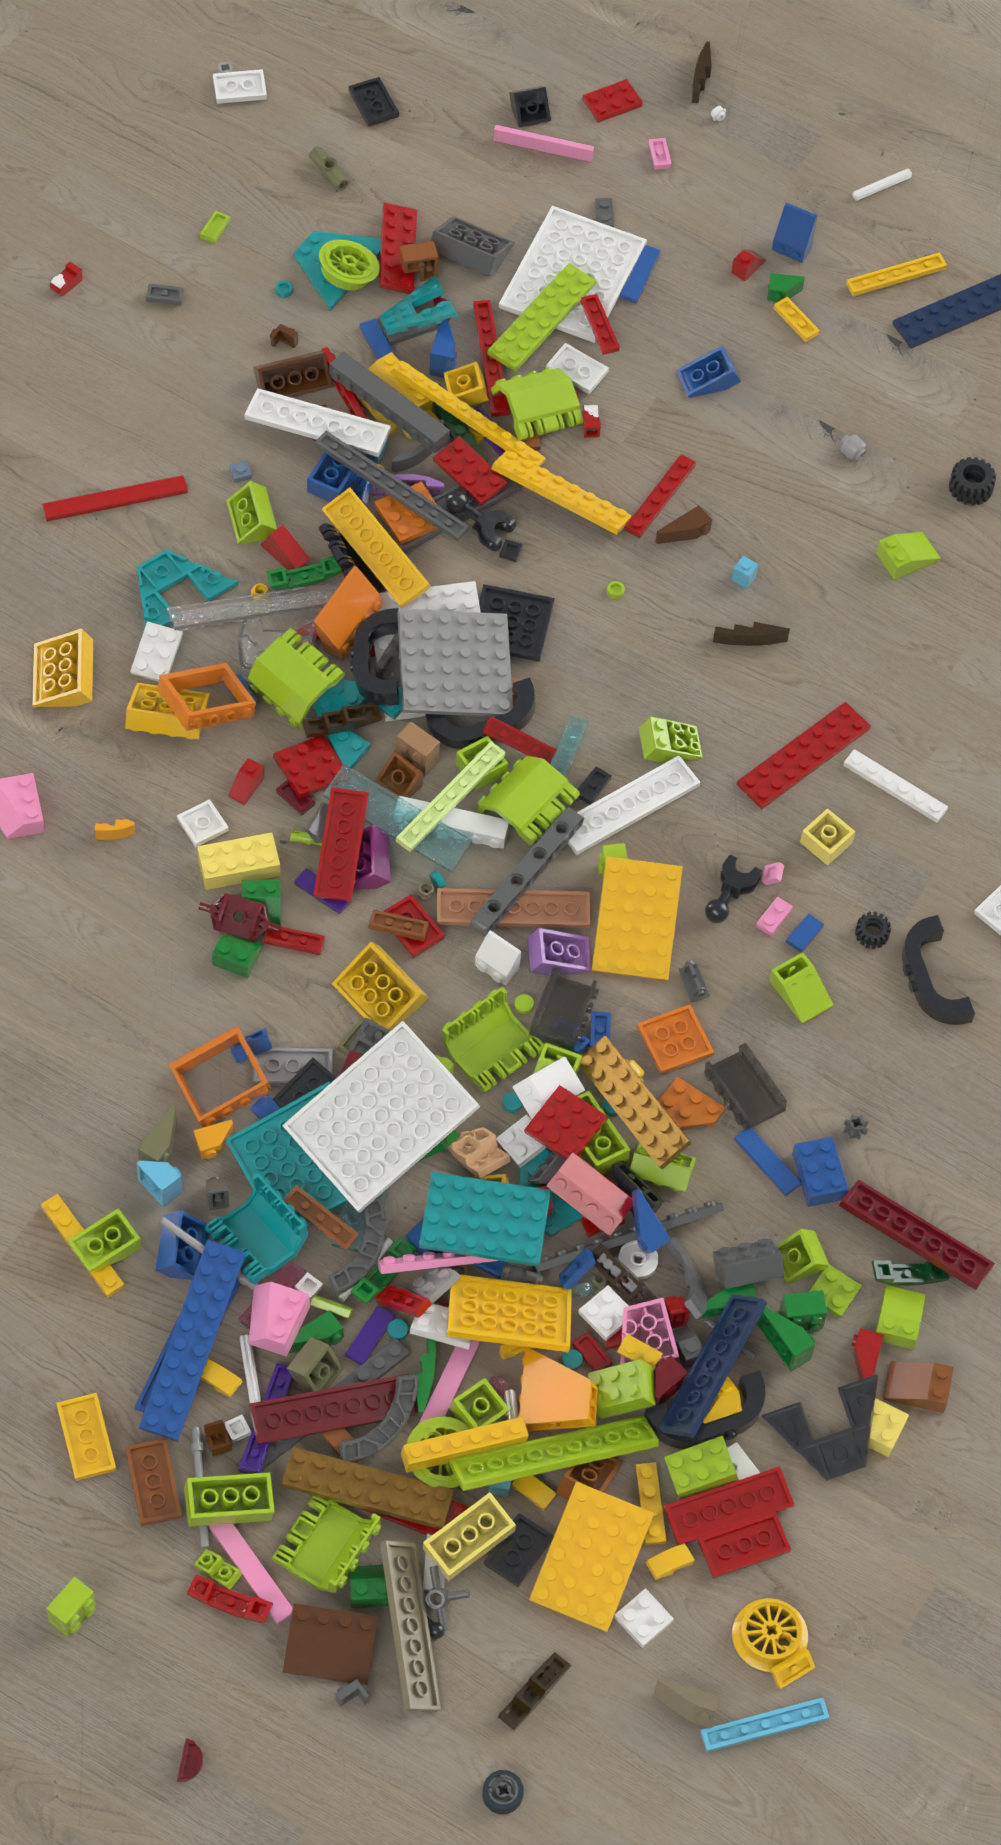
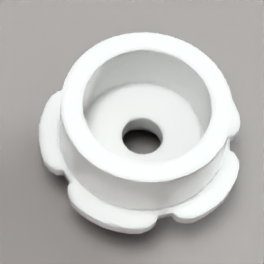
(718, 113)

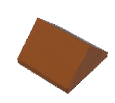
(400, 776)

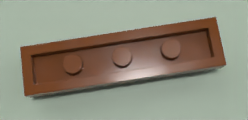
(321, 1218)

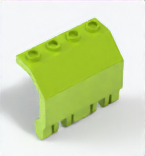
(541, 400)
(292, 677)
(529, 797)
(489, 1041)
(326, 1544)

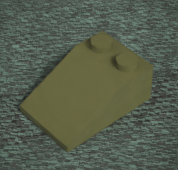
(160, 1141)

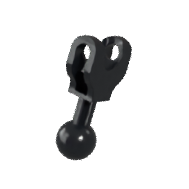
(485, 522)
(733, 885)

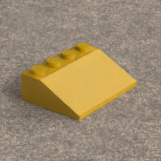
(382, 369)
(63, 670)
(151, 713)
(379, 988)

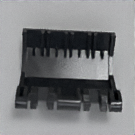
(346, 556)

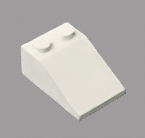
(540, 1086)

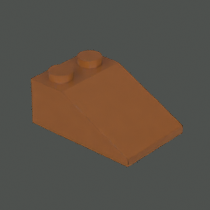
(919, 1384)
(593, 1474)

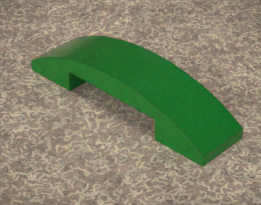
(304, 575)
(375, 1282)

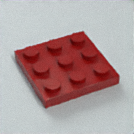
(309, 765)
(565, 1123)

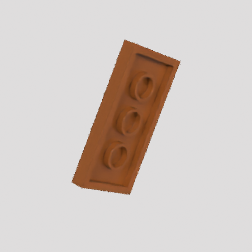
(153, 1482)

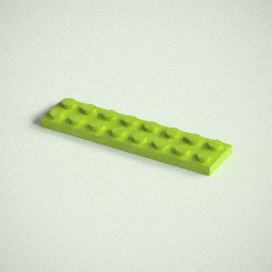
(541, 317)

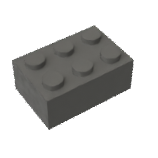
(748, 1263)

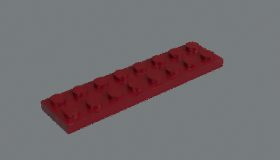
(917, 1234)
(323, 1410)

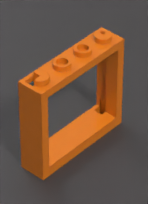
(182, 680)
(203, 1054)

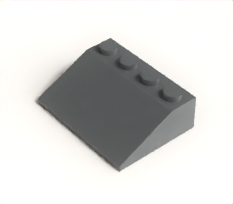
(471, 245)

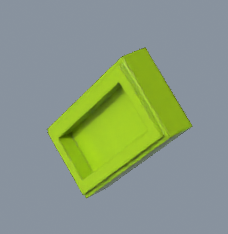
(215, 227)
(334, 1307)

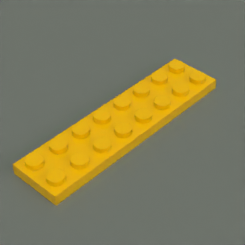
(561, 492)
(376, 548)

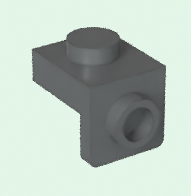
(348, 1692)

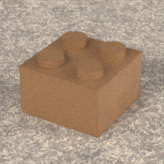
(418, 748)

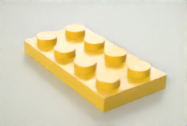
(86, 1436)

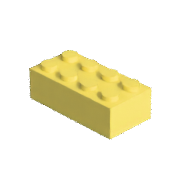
(238, 860)
(469, 1536)

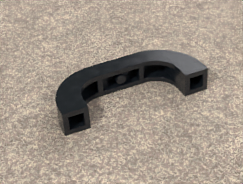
(370, 629)
(461, 737)
(937, 1007)
(729, 1427)

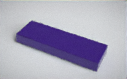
(306, 882)
(369, 1335)

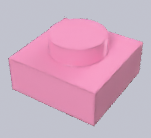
(773, 873)

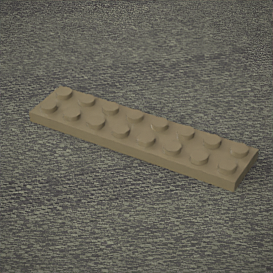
(410, 1626)

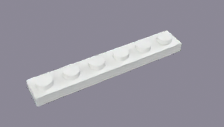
(895, 786)

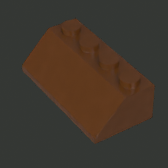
(294, 375)

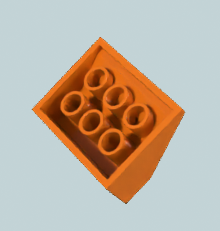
(345, 611)

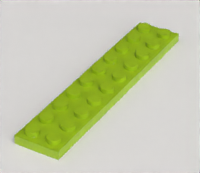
(553, 1453)

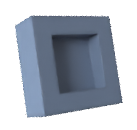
(240, 471)

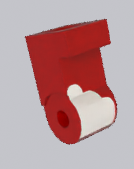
(66, 279)
(591, 421)

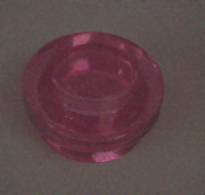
(498, 1384)

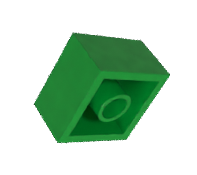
(805, 1309)

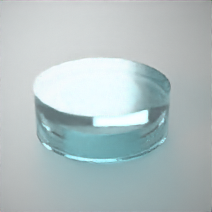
(583, 1290)

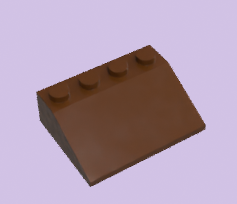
(330, 1644)

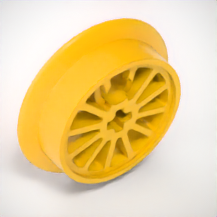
(747, 1650)

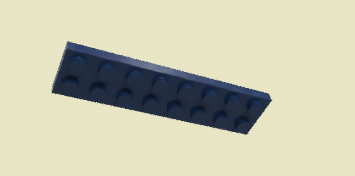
(950, 313)
(712, 1366)

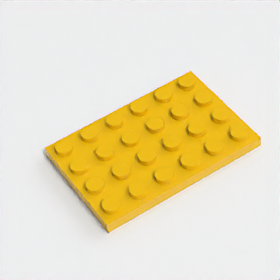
(637, 918)
(510, 1313)
(591, 1556)

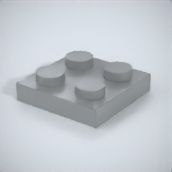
(434, 1283)

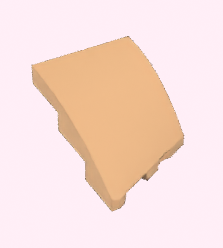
(479, 1152)

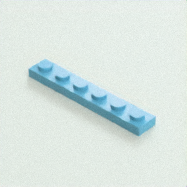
(764, 1725)

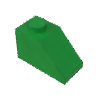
(784, 286)

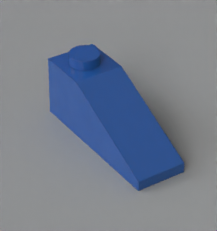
(648, 1227)

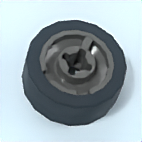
(506, 1802)

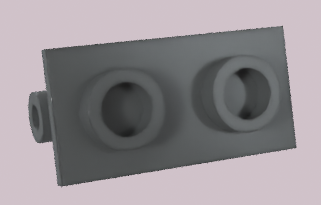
(693, 981)
(519, 1274)

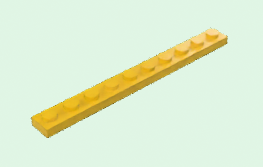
(465, 413)

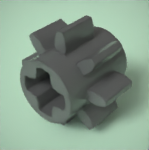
(859, 1123)

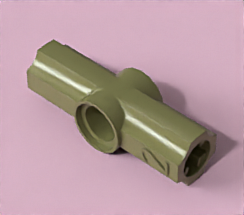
(329, 168)

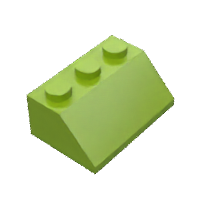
(251, 513)
(674, 1175)

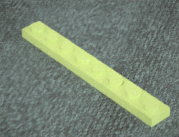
(450, 796)

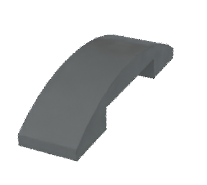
(405, 460)

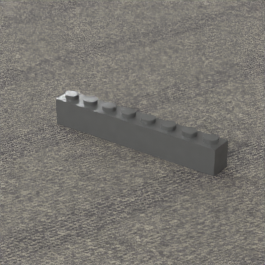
(389, 402)

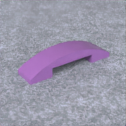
(432, 485)

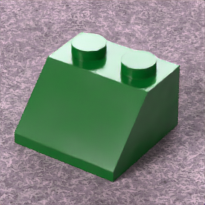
(267, 893)
(236, 954)
(368, 1587)

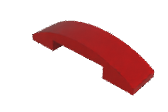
(229, 1601)

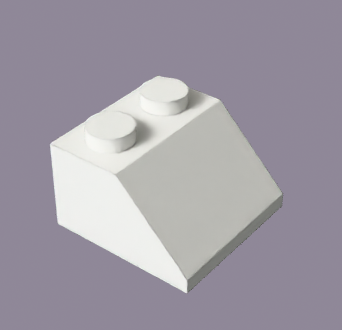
(498, 958)

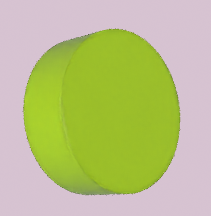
(615, 590)
(524, 1004)

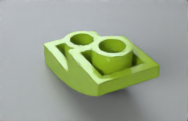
(217, 1569)

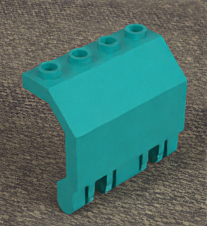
(263, 1229)

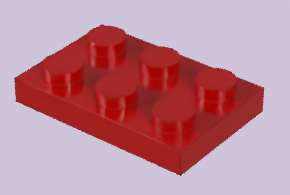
(612, 100)
(411, 908)

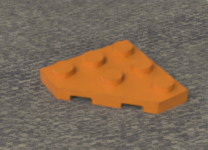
(690, 1106)

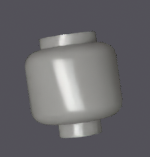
(853, 447)

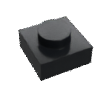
(510, 550)

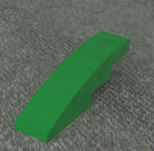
(426, 1378)

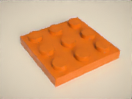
(400, 520)
(675, 1039)

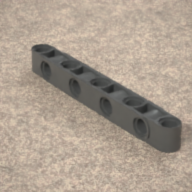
(527, 871)

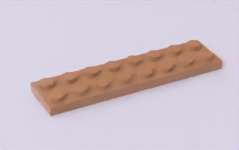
(533, 909)

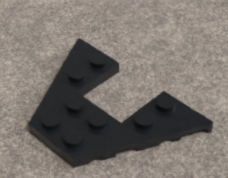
(840, 1451)

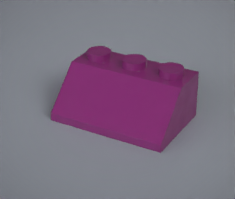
(374, 859)

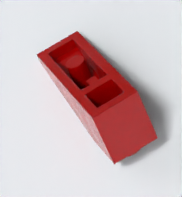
(866, 1351)

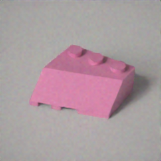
(20, 807)
(277, 1316)
(651, 1326)

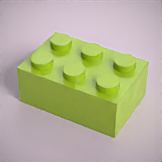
(624, 1388)
(701, 1468)

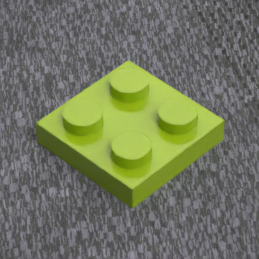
(838, 1290)

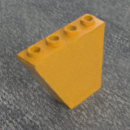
(555, 1395)

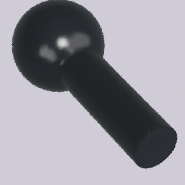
(435, 1629)

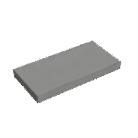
(284, 1063)

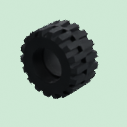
(972, 492)

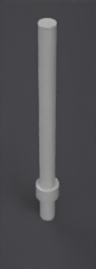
(199, 1247)
(197, 1449)

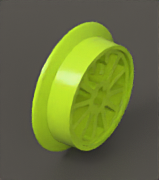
(348, 264)
(434, 1428)

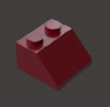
(667, 1379)

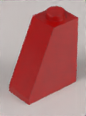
(285, 549)

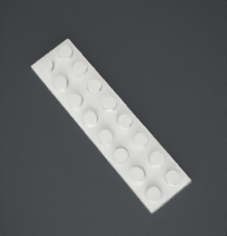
(314, 420)
(633, 803)

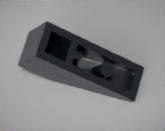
(630, 1181)

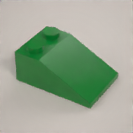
(787, 1338)

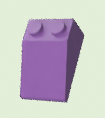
(558, 950)

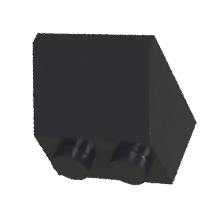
(530, 106)

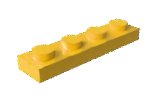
(651, 1500)

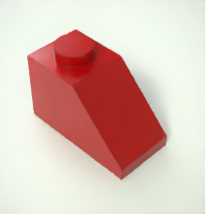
(746, 264)
(247, 781)
(677, 1311)

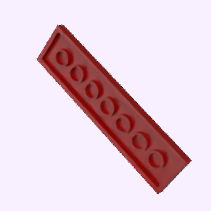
(803, 755)

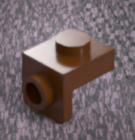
(285, 335)
(217, 1437)

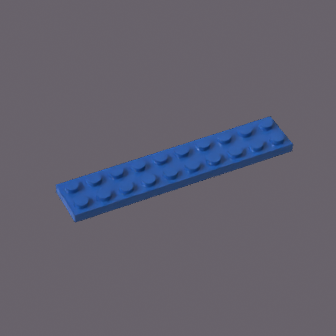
(192, 1341)

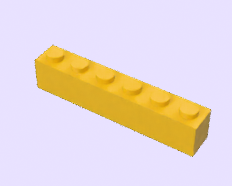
(442, 1448)

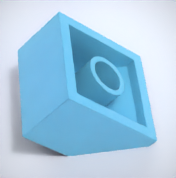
(160, 1180)

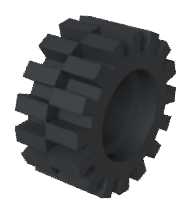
(869, 939)

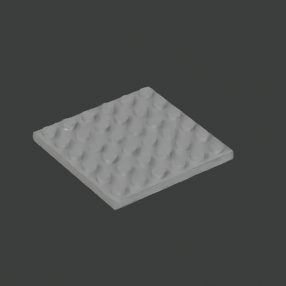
(454, 663)

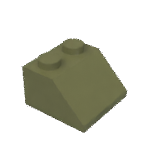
(315, 1366)

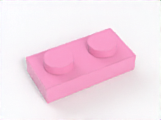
(659, 153)
(774, 916)

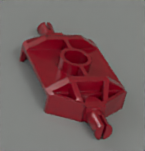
(251, 927)

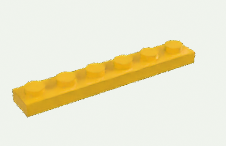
(896, 274)
(69, 1227)

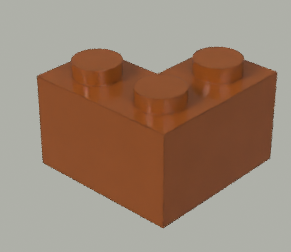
(420, 258)

